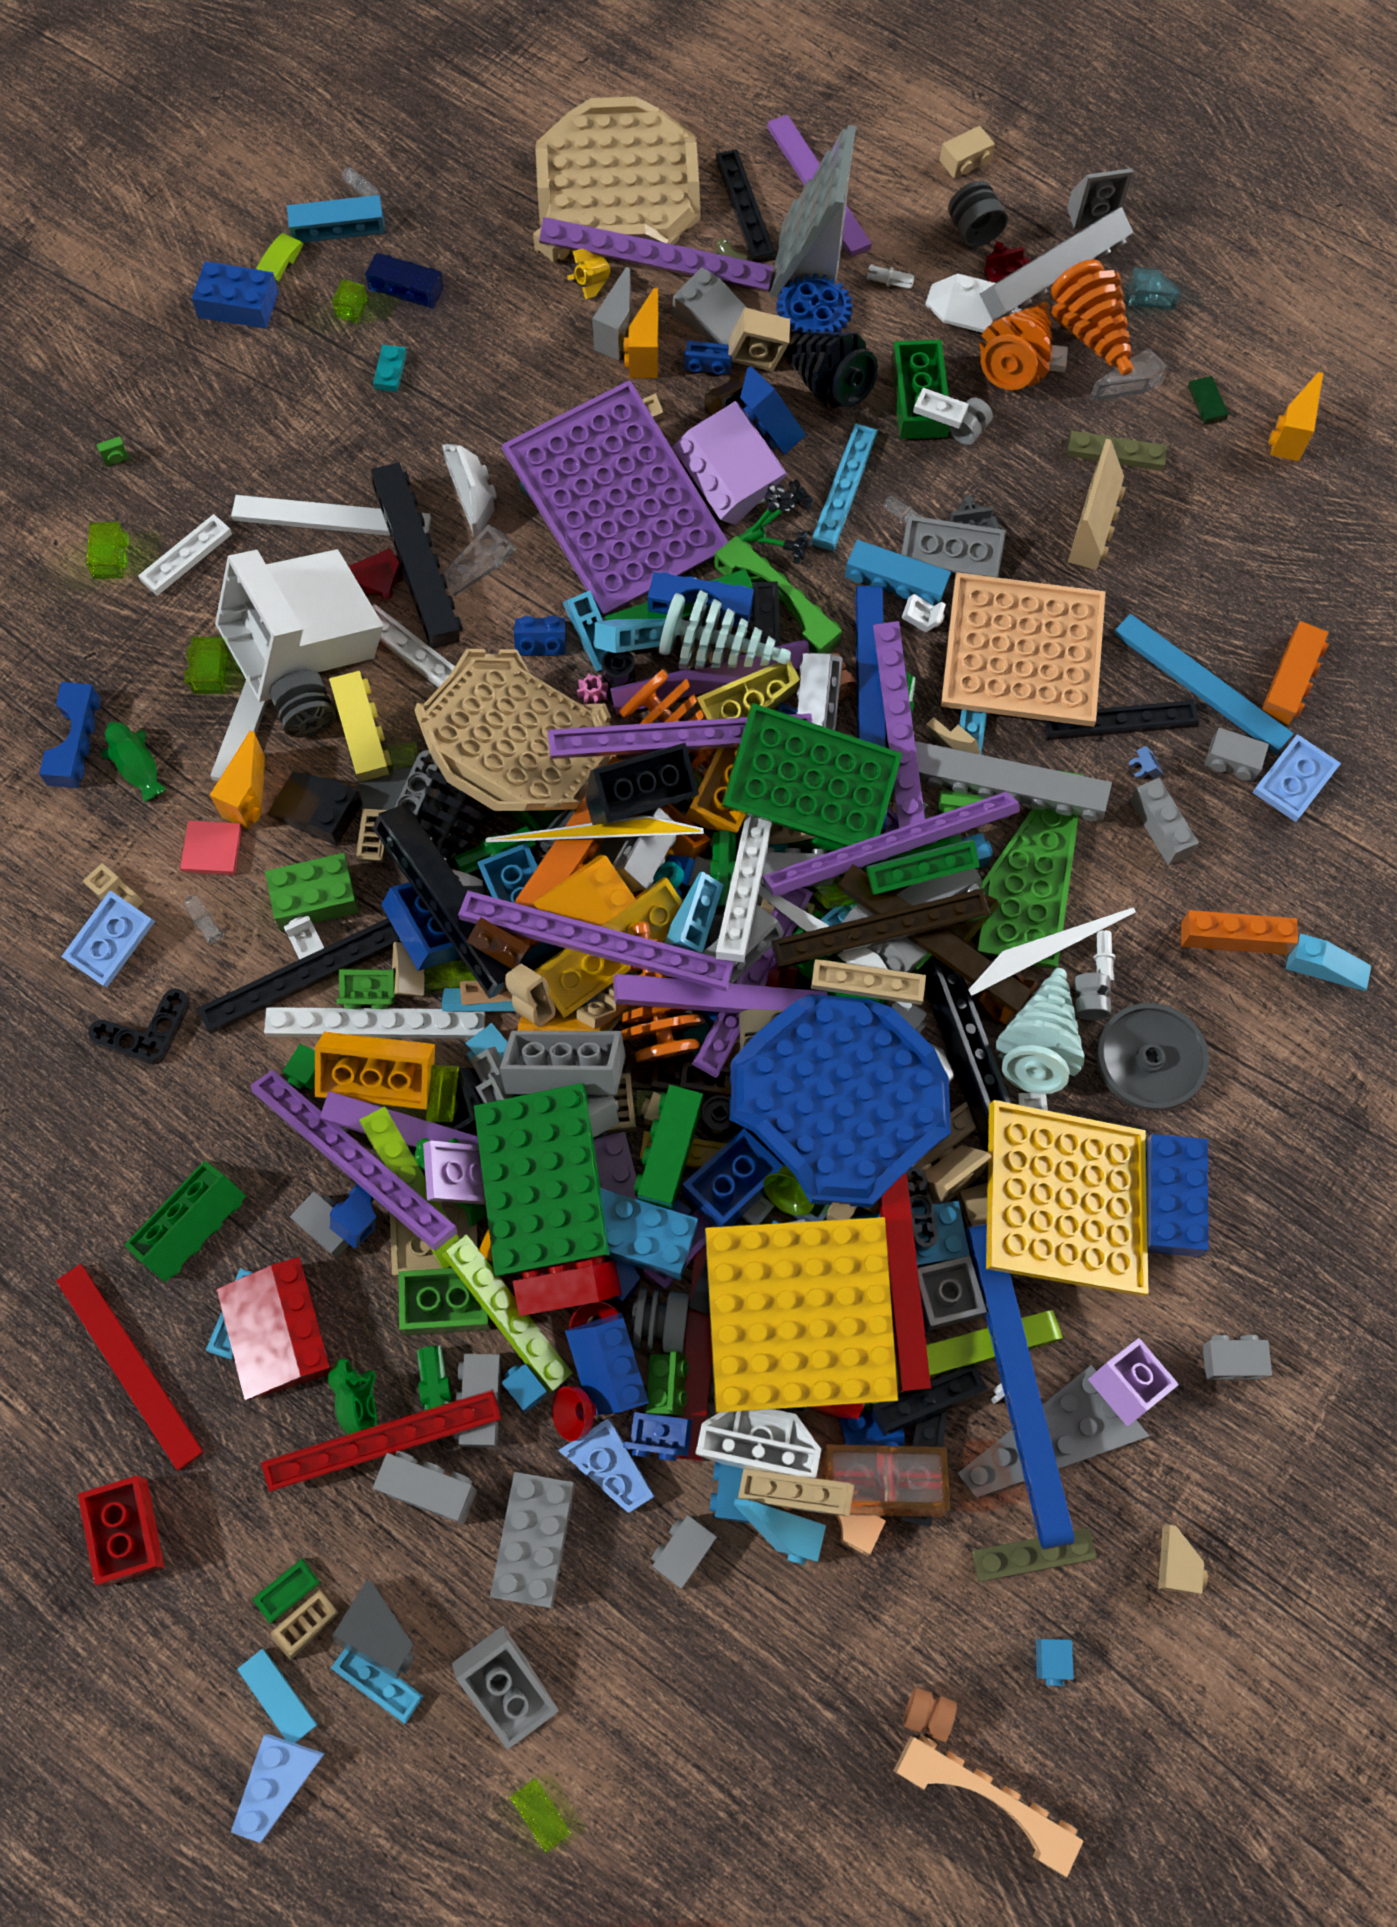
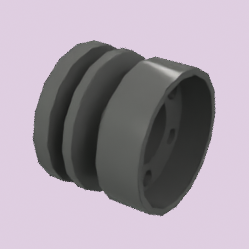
(977, 213)
(302, 703)
(660, 1320)

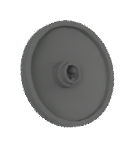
(1152, 1057)

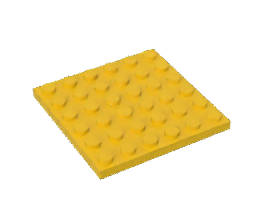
(1067, 1199)
(800, 1314)

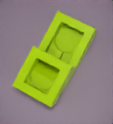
(279, 254)

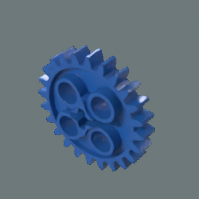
(815, 305)

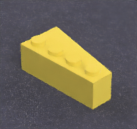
(763, 687)
(359, 726)

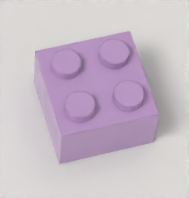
(1133, 1382)

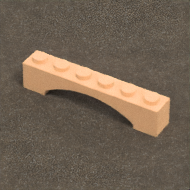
(1053, 1843)

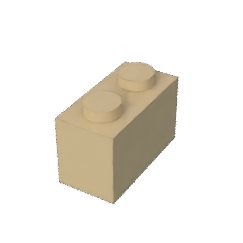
(967, 152)

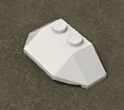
(959, 302)
(471, 485)
(760, 1442)

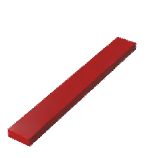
(905, 1289)
(699, 1356)
(130, 1367)
(380, 1440)

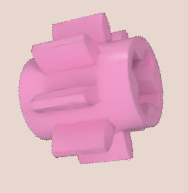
(592, 689)

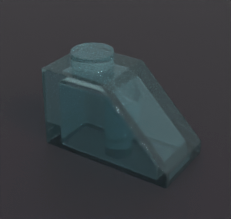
(1151, 289)

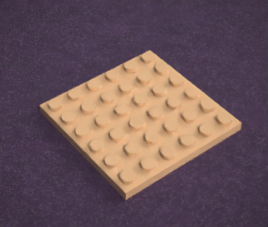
(1024, 649)

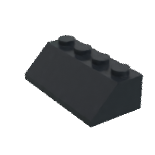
(640, 784)

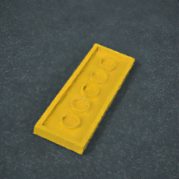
(580, 976)

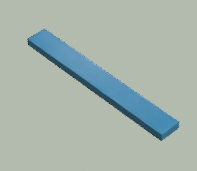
(1203, 683)

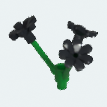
(781, 503)

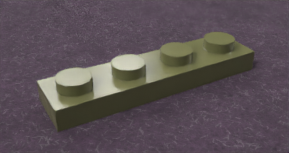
(1128, 451)
(1029, 1556)

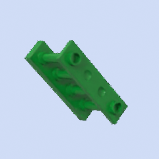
(922, 864)

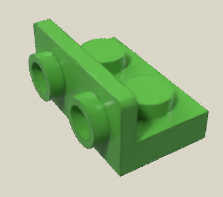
(667, 1384)

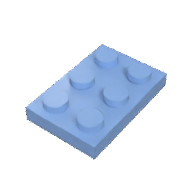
(1296, 778)
(108, 939)

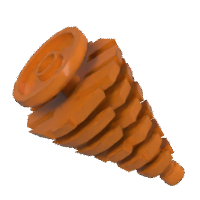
(1094, 311)
(1018, 348)
(660, 710)
(662, 1025)

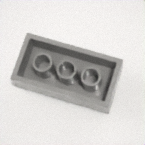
(563, 1058)
(533, 1540)

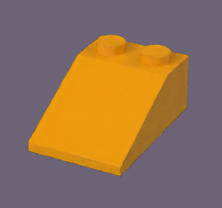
(643, 340)
(1298, 422)
(240, 787)
(589, 895)

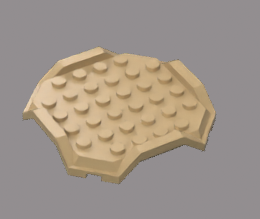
(620, 170)
(492, 730)

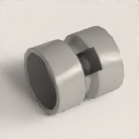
(975, 420)
(1092, 994)

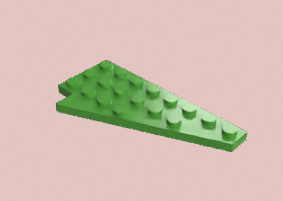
(1030, 884)

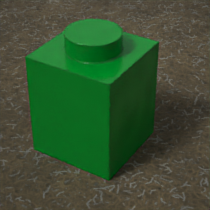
(301, 1068)

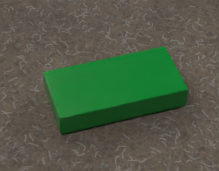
(286, 1591)

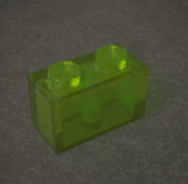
(107, 550)
(206, 665)

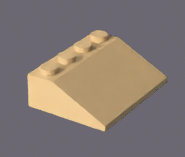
(1099, 511)

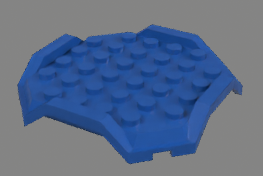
(842, 1096)

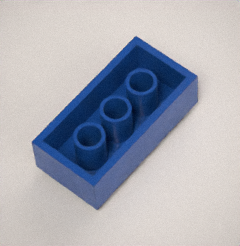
(1177, 1195)

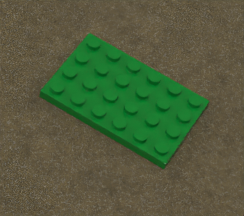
(811, 778)
(541, 1180)

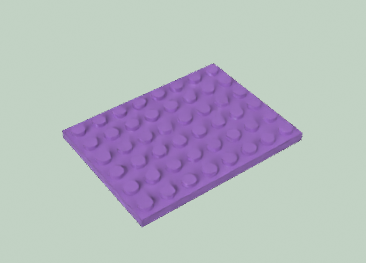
(615, 496)

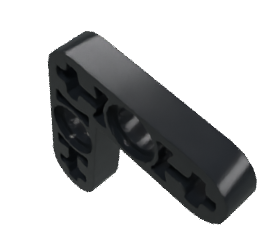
(152, 1037)
(929, 1228)

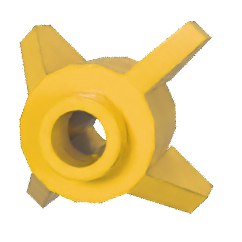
(591, 272)

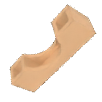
(857, 1530)

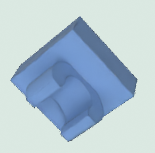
(1148, 762)

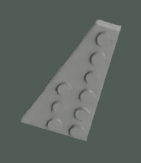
(1079, 1429)

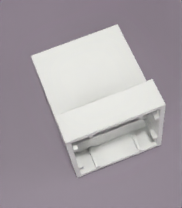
(294, 617)

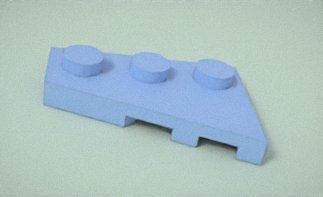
(610, 1466)
(273, 1782)

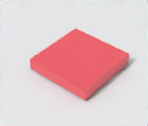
(211, 847)

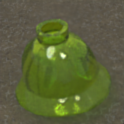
(786, 1192)

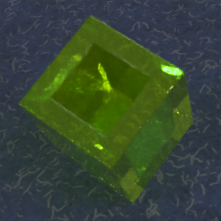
(349, 300)

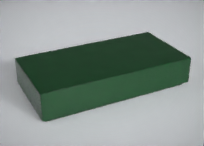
(1208, 400)

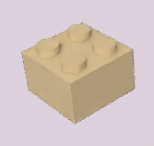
(759, 339)

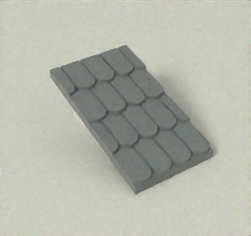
(815, 222)

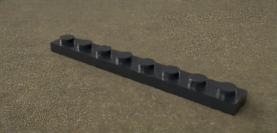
(298, 976)

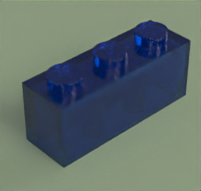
(404, 280)

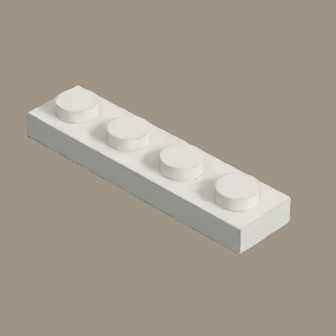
(185, 554)

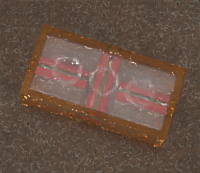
(891, 1478)

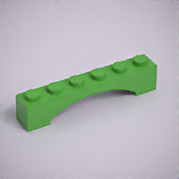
(816, 628)

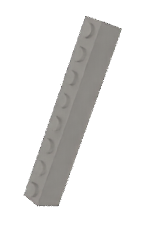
(1044, 270)
(1025, 783)

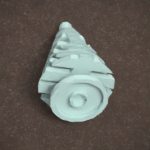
(709, 635)
(1043, 1040)

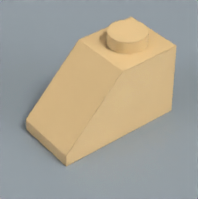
(1180, 1564)

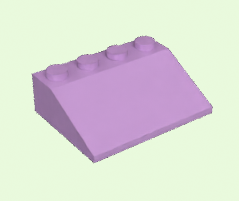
(729, 462)

